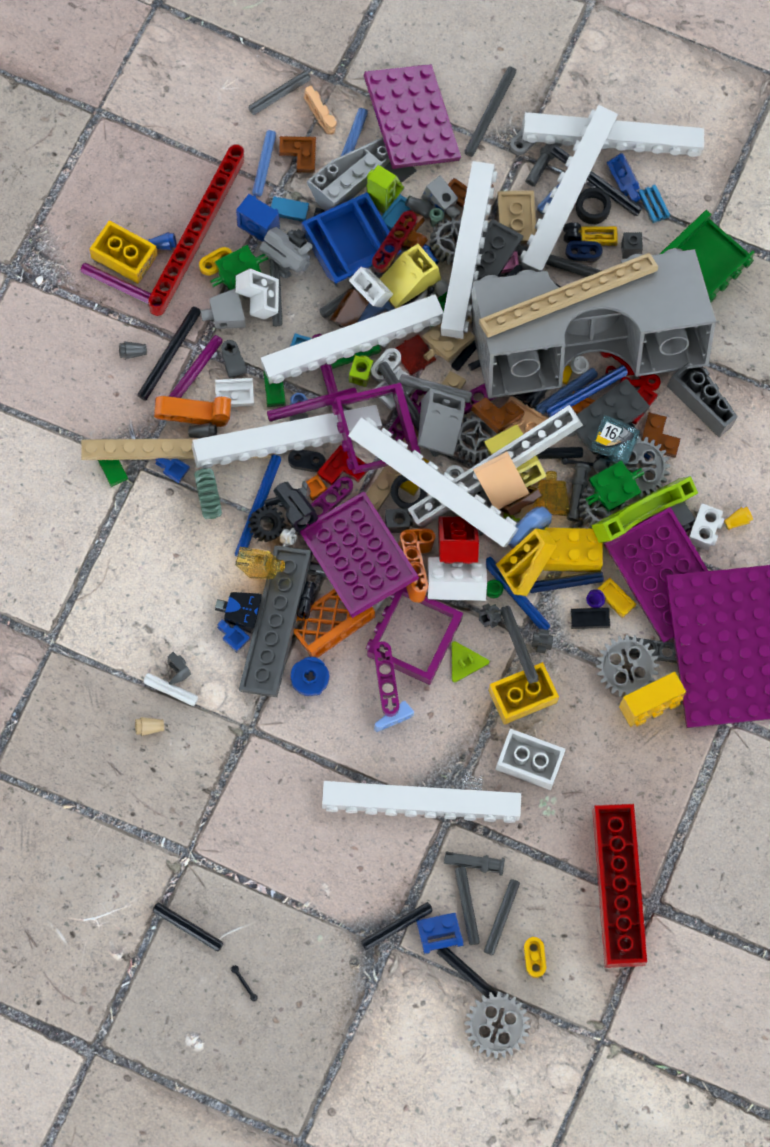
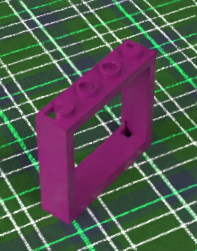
(403, 413)
(425, 677)

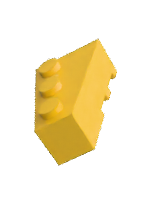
(526, 561)

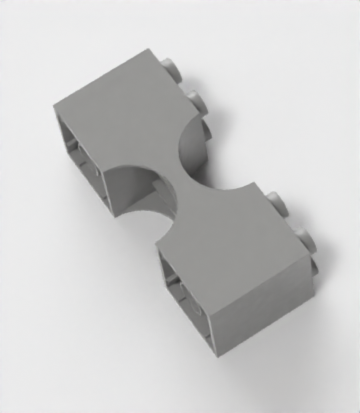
(648, 323)

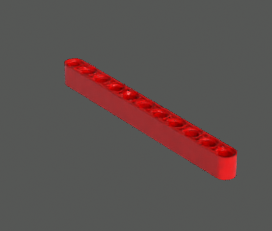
(196, 237)

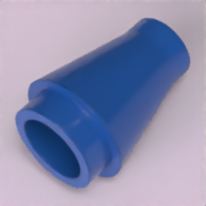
(165, 241)

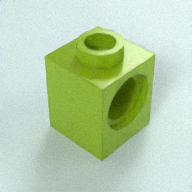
(357, 377)

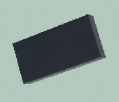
(590, 618)

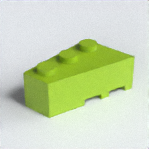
(383, 187)

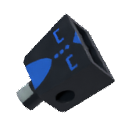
(240, 609)

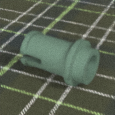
(436, 215)

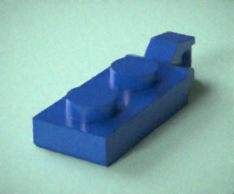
(624, 177)

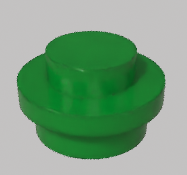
(494, 589)

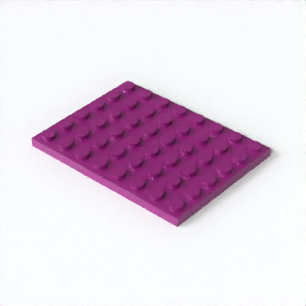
(722, 644)

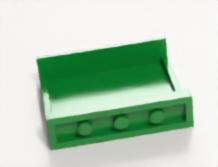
(716, 252)

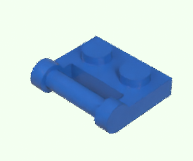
(439, 927)

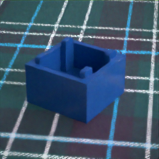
(256, 217)

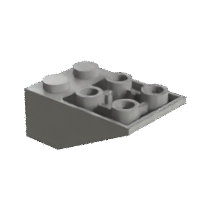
(440, 421)

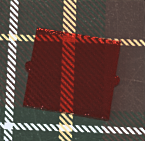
(412, 354)

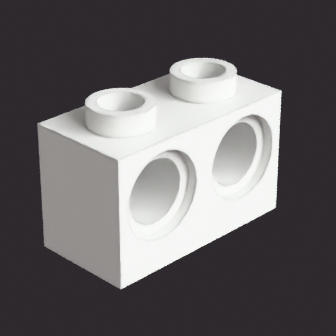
(371, 287)
(701, 525)

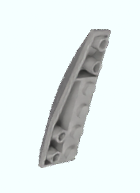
(347, 174)

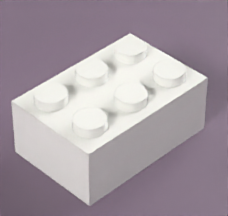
(457, 580)
(530, 759)

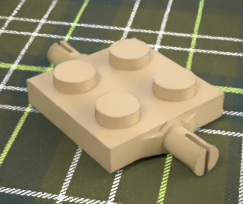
(445, 346)

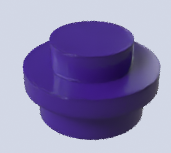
(595, 598)

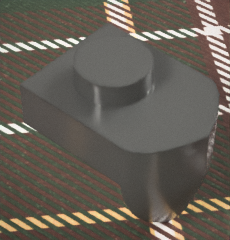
(179, 666)

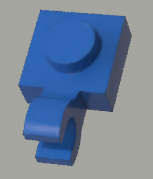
(173, 469)
(234, 637)

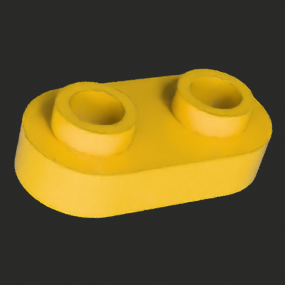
(209, 260)
(534, 958)

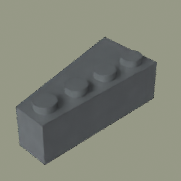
(703, 397)

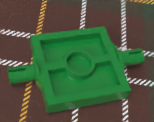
(234, 264)
(614, 486)

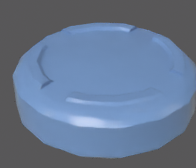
(536, 518)

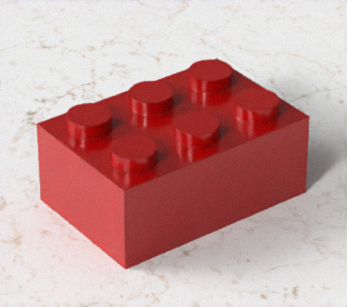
(457, 540)

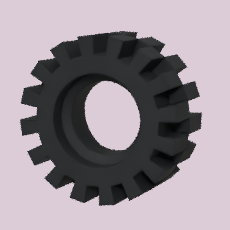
(256, 528)

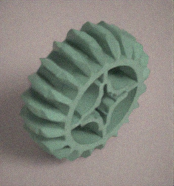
(208, 493)

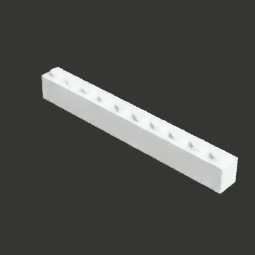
(622, 136)
(569, 189)
(467, 250)
(352, 339)
(276, 438)
(520, 451)
(433, 482)
(421, 801)

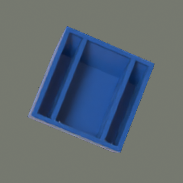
(347, 237)

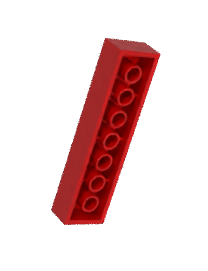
(619, 886)

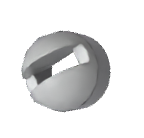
(441, 287)

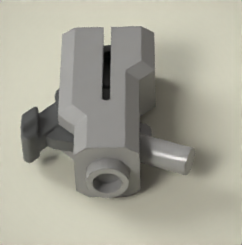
(285, 252)

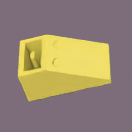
(410, 275)
(529, 471)

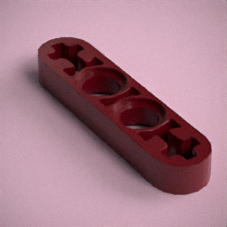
(397, 243)

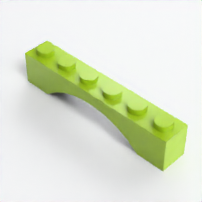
(659, 500)

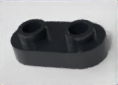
(306, 462)

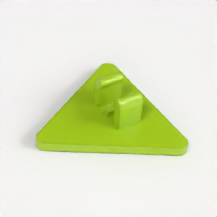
(465, 661)

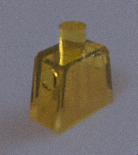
(553, 494)
(258, 563)

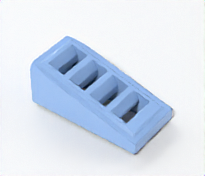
(405, 712)

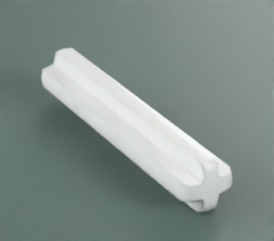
(171, 690)

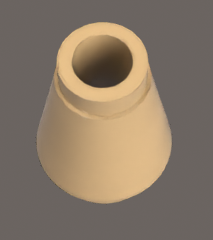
(148, 726)

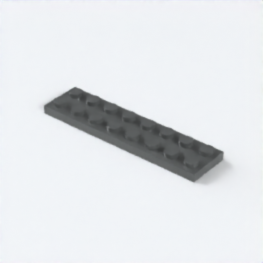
(275, 624)

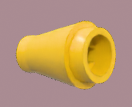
(739, 518)

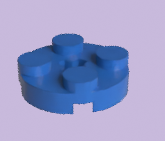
(319, 671)

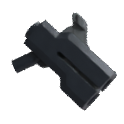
(295, 503)

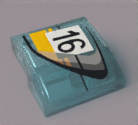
(615, 439)

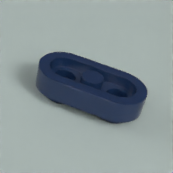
(583, 250)

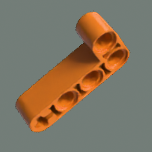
(193, 410)
(419, 542)

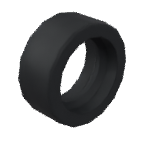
(593, 218)
(394, 493)

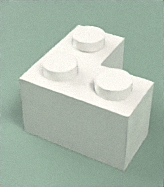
(261, 290)

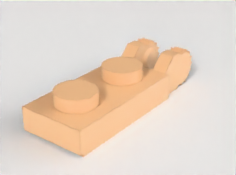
(319, 110)

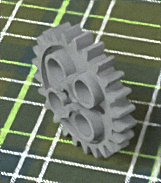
(659, 472)
(610, 670)
(480, 1019)

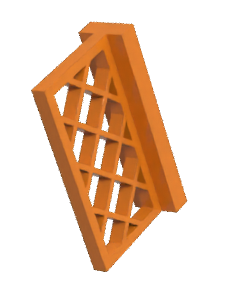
(337, 633)

